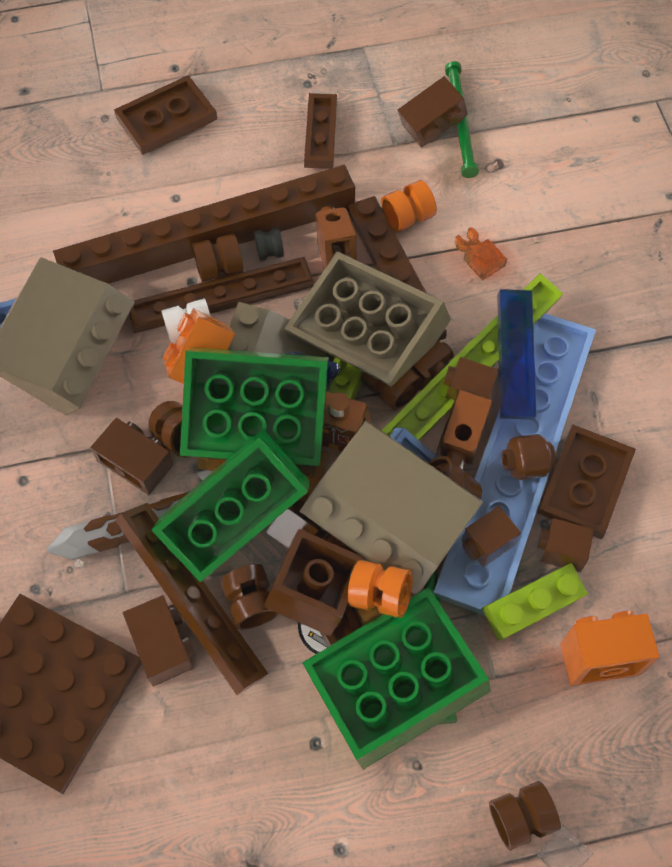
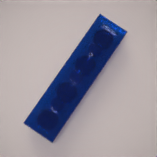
(516, 354)

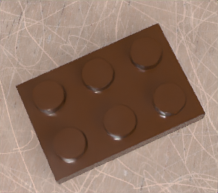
(165, 114)
(587, 480)

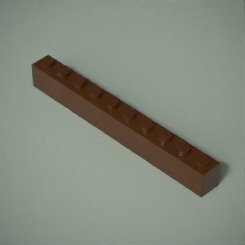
(171, 238)

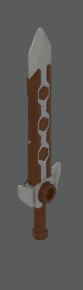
(103, 532)

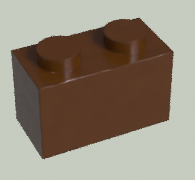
(433, 112)
(132, 455)
(158, 640)

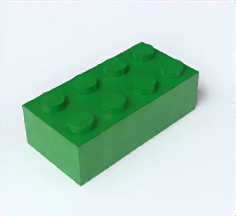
(231, 505)

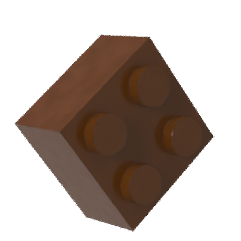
(313, 582)

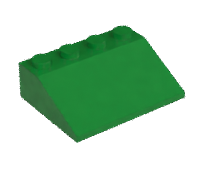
(241, 392)
(397, 678)

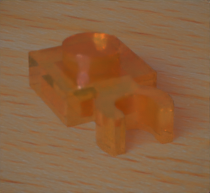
(481, 257)

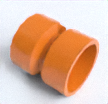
(412, 204)
(380, 588)

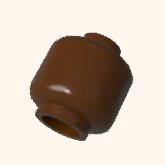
(528, 457)

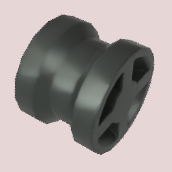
(269, 244)

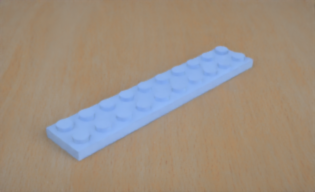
(559, 362)

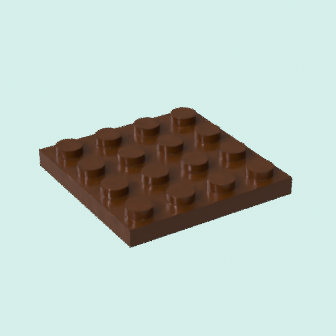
(55, 690)

